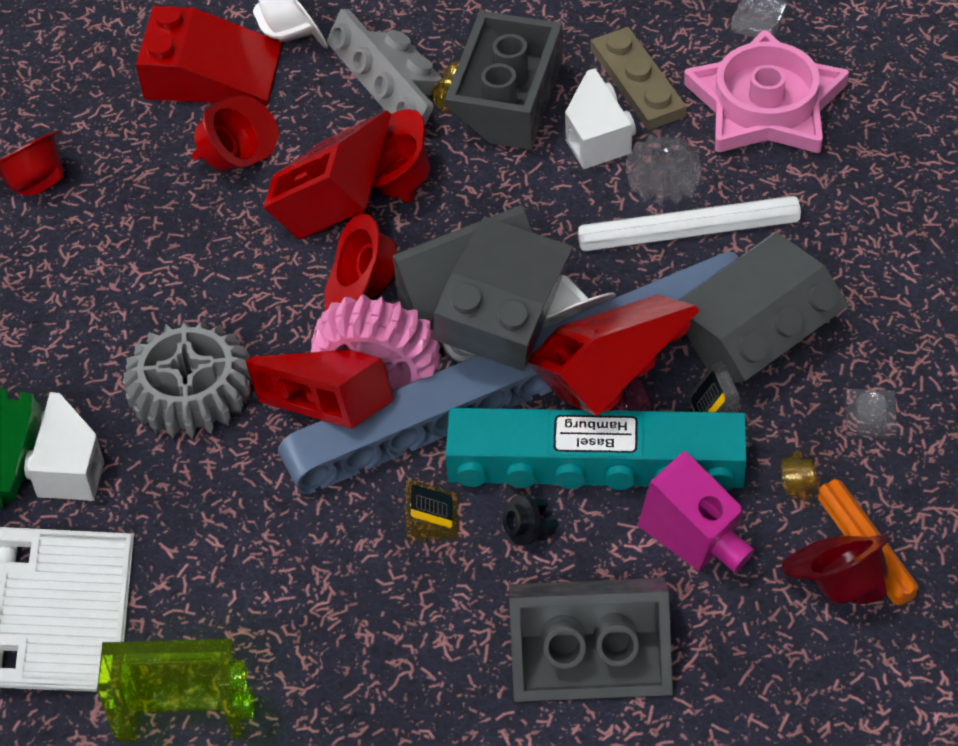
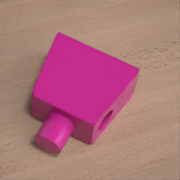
(694, 516)

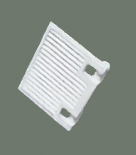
(61, 605)

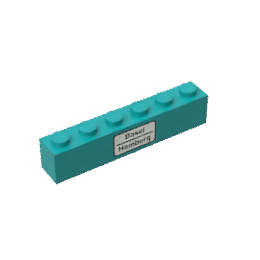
(589, 449)

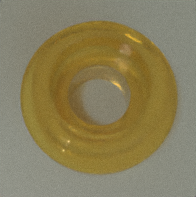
(799, 475)

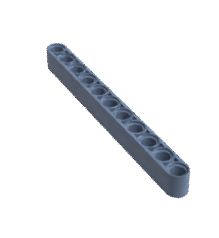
(420, 410)

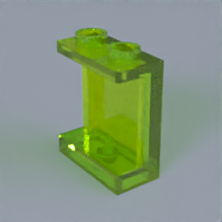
(172, 679)

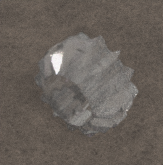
(663, 169)

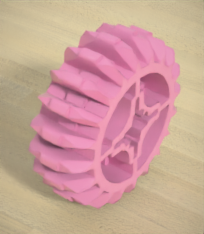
(383, 332)

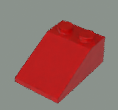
(204, 58)

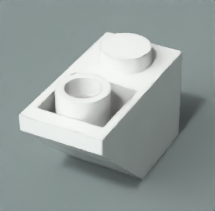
(597, 124)
(65, 455)

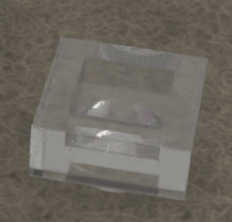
(756, 16)
(870, 414)

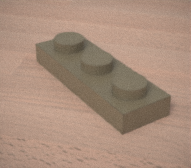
(638, 78)

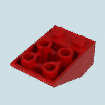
(329, 179)
(601, 354)

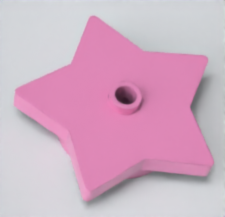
(766, 94)

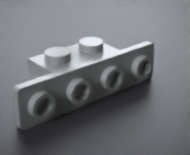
(385, 64)

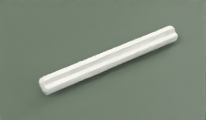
(689, 223)

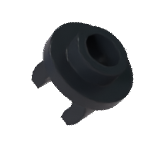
(523, 520)

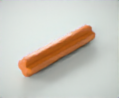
(854, 522)

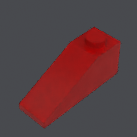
(324, 385)

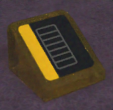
(430, 512)

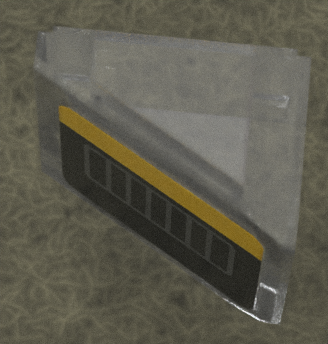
(715, 392)

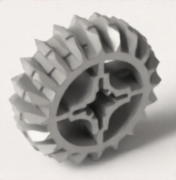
(212, 389)

